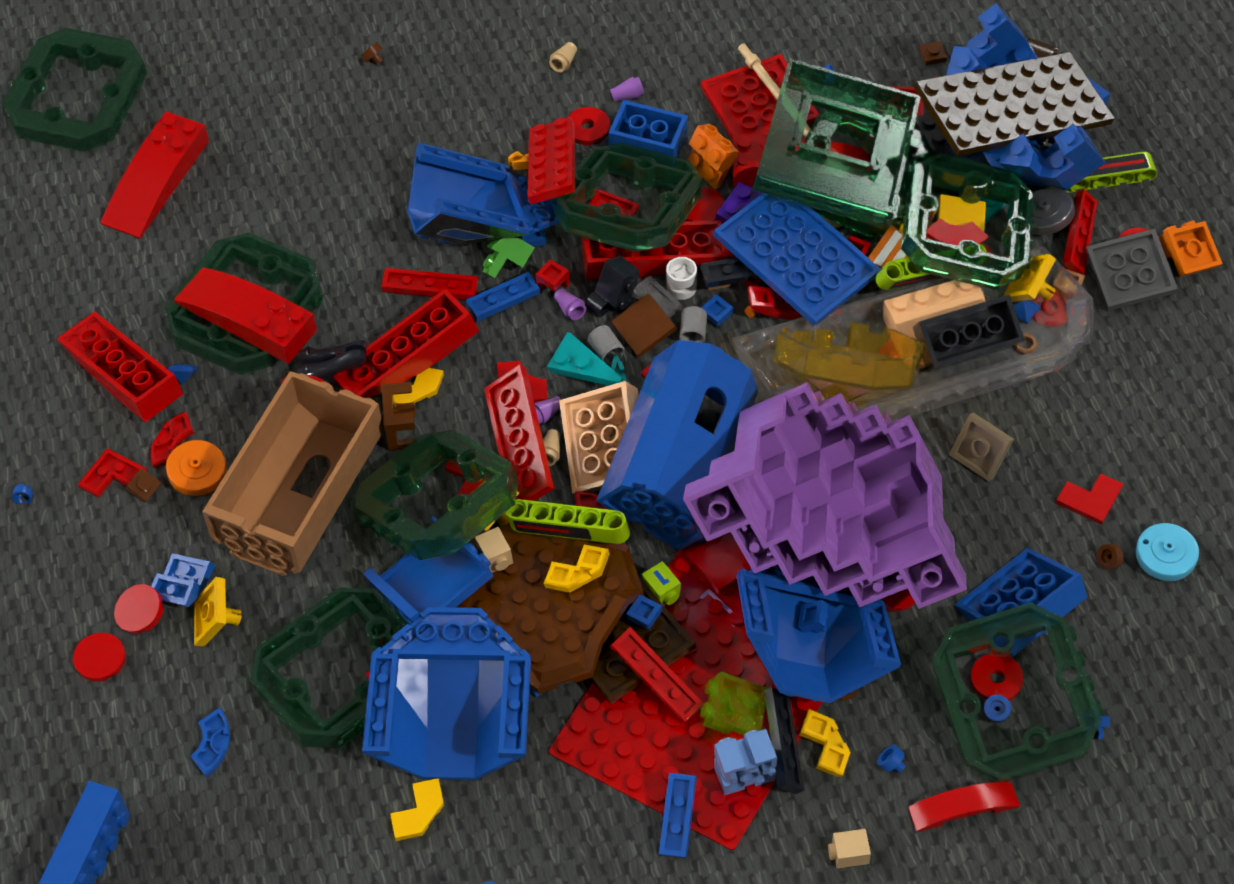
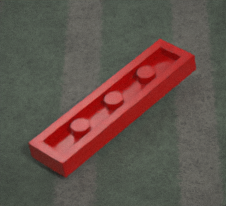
(1080, 232)
(428, 283)
(656, 675)

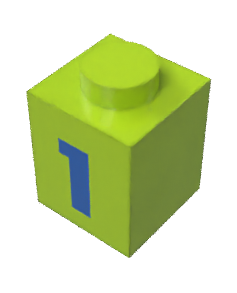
(662, 583)

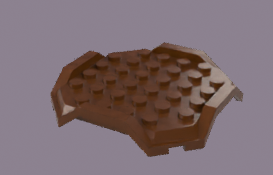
(554, 626)

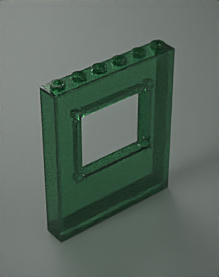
(826, 177)

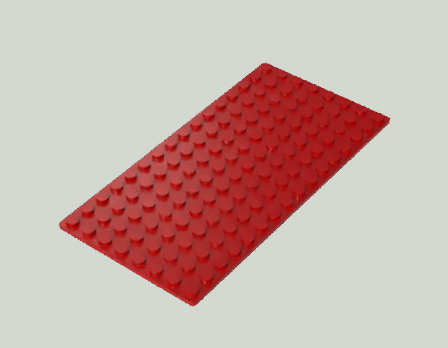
(642, 741)

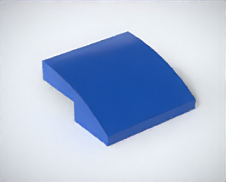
(183, 579)

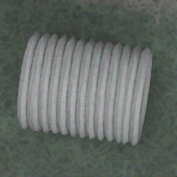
(693, 320)
(602, 341)

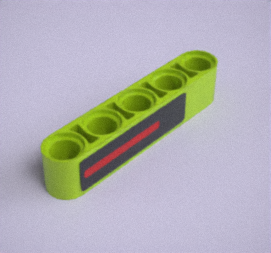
(1119, 169)
(901, 275)
(578, 523)

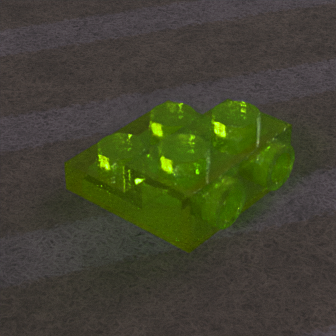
(733, 704)

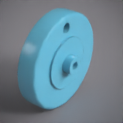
(1167, 552)

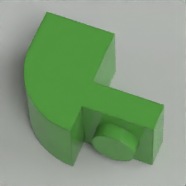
(510, 248)

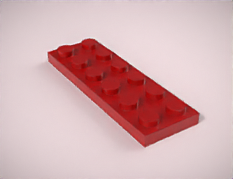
(551, 160)
(519, 432)

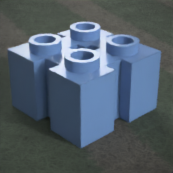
(745, 761)

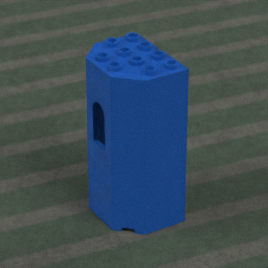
(665, 446)

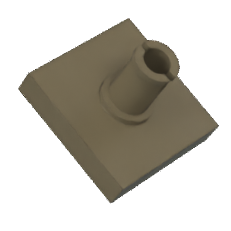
(981, 446)

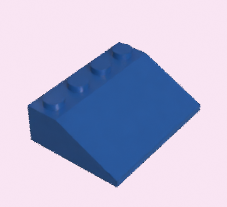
(1021, 581)

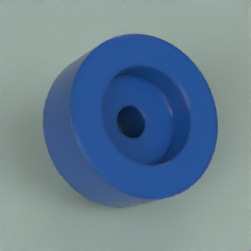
(997, 702)
(891, 759)

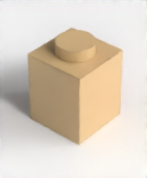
(495, 548)
(850, 848)

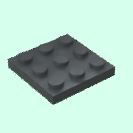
(1131, 269)

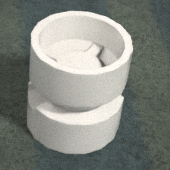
(681, 278)

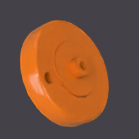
(196, 467)

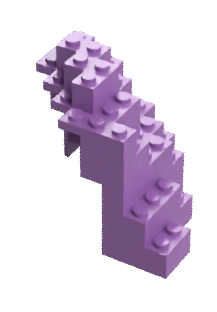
(832, 499)

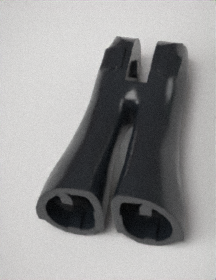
(331, 361)

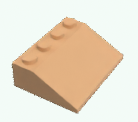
(908, 309)
(593, 431)

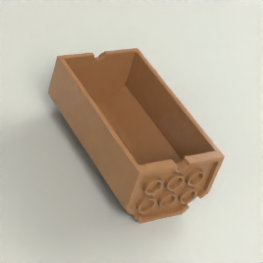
(255, 500)

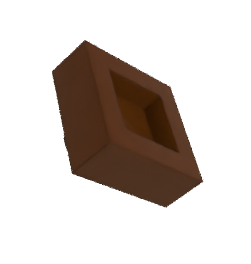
(933, 53)
(143, 485)

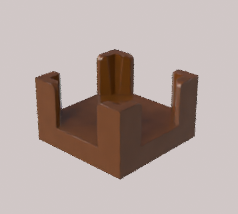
(397, 416)

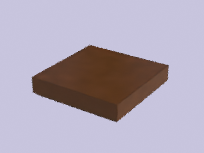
(644, 325)

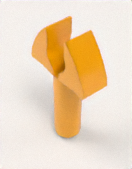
(518, 161)

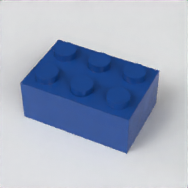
(649, 128)

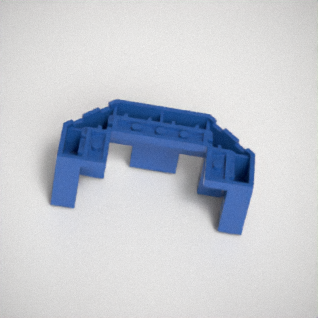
(1073, 153)

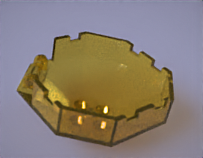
(862, 370)

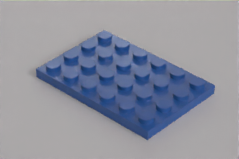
(797, 255)

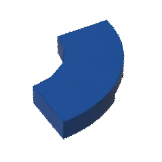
(214, 742)

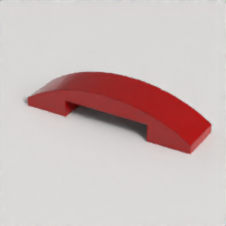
(771, 304)
(963, 803)

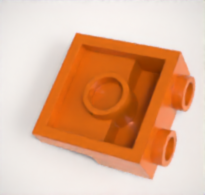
(711, 154)
(1190, 248)

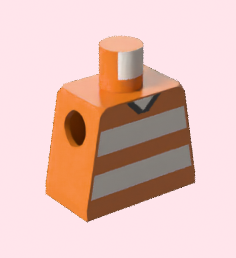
(888, 248)

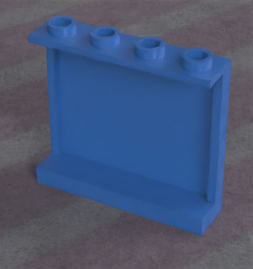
(432, 582)

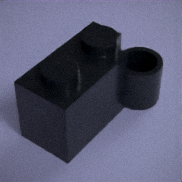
(614, 286)

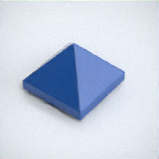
(1026, 310)
(182, 371)

